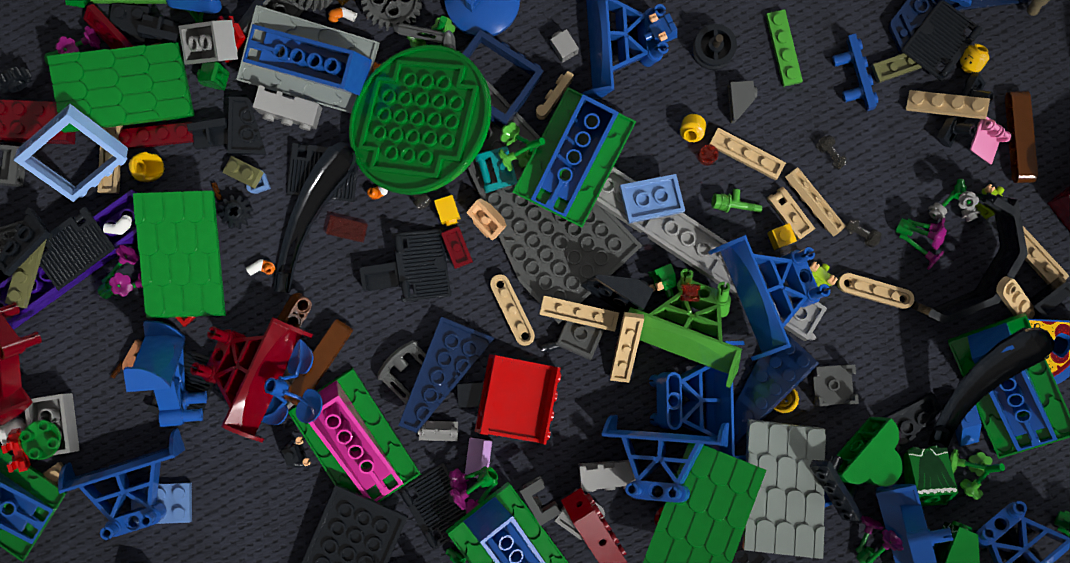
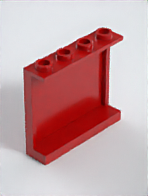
(517, 399)

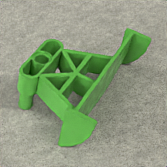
(689, 343)

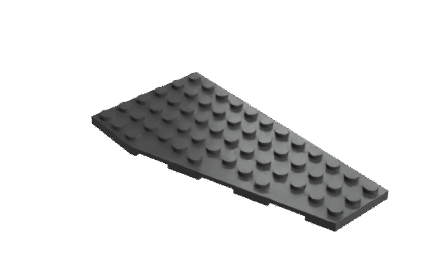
(543, 248)

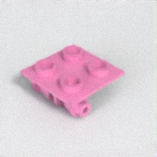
(988, 138)

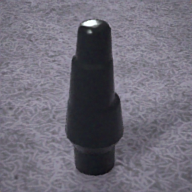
(549, 346)

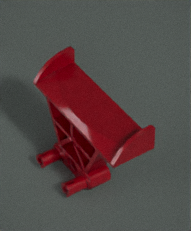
(243, 366)
(12, 395)

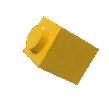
(447, 210)
(782, 236)

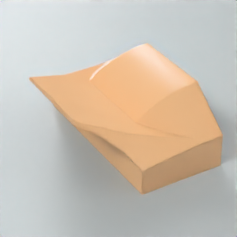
(487, 218)

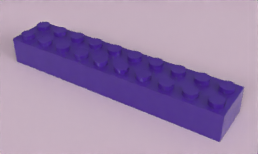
(44, 290)

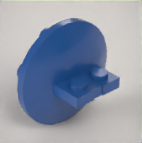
(487, 15)

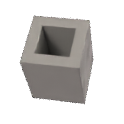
(563, 45)

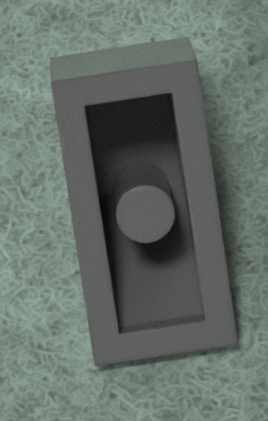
(740, 97)

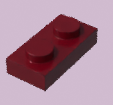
(457, 247)

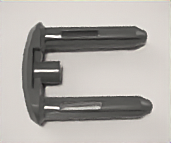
(446, 38)
(396, 359)

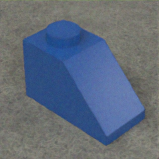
(969, 429)

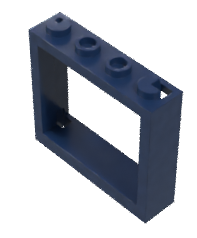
(517, 59)

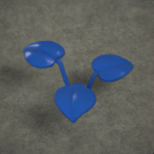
(310, 404)

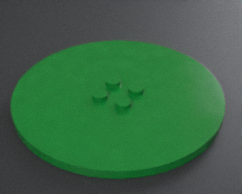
(420, 119)

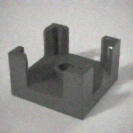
(833, 385)
(541, 514)

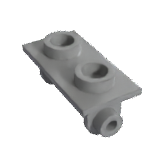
(439, 431)

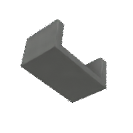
(11, 172)

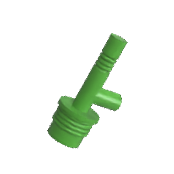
(725, 202)

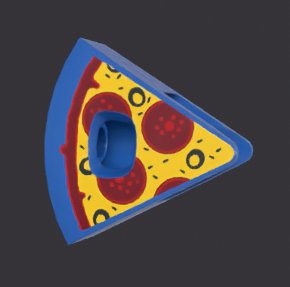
(1060, 356)

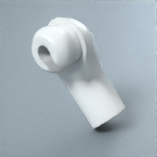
(120, 227)

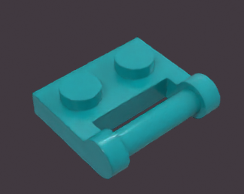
(504, 176)

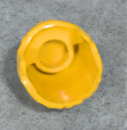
(146, 167)

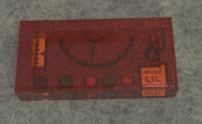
(347, 229)

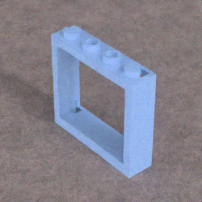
(89, 128)

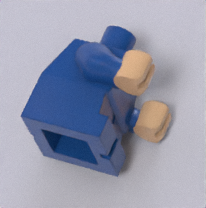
(661, 29)

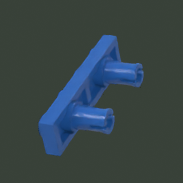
(864, 79)

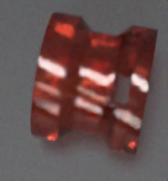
(708, 155)
(690, 292)

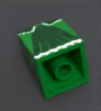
(931, 473)
(963, 547)

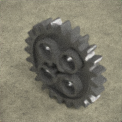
(405, 12)

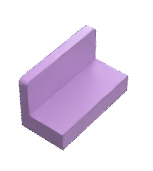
(478, 455)

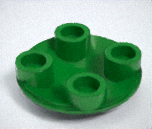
(40, 439)

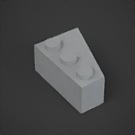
(287, 109)
(605, 475)

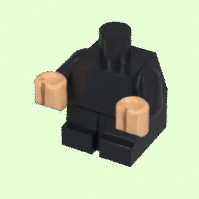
(294, 455)

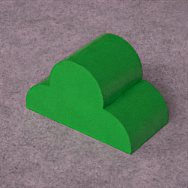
(872, 454)

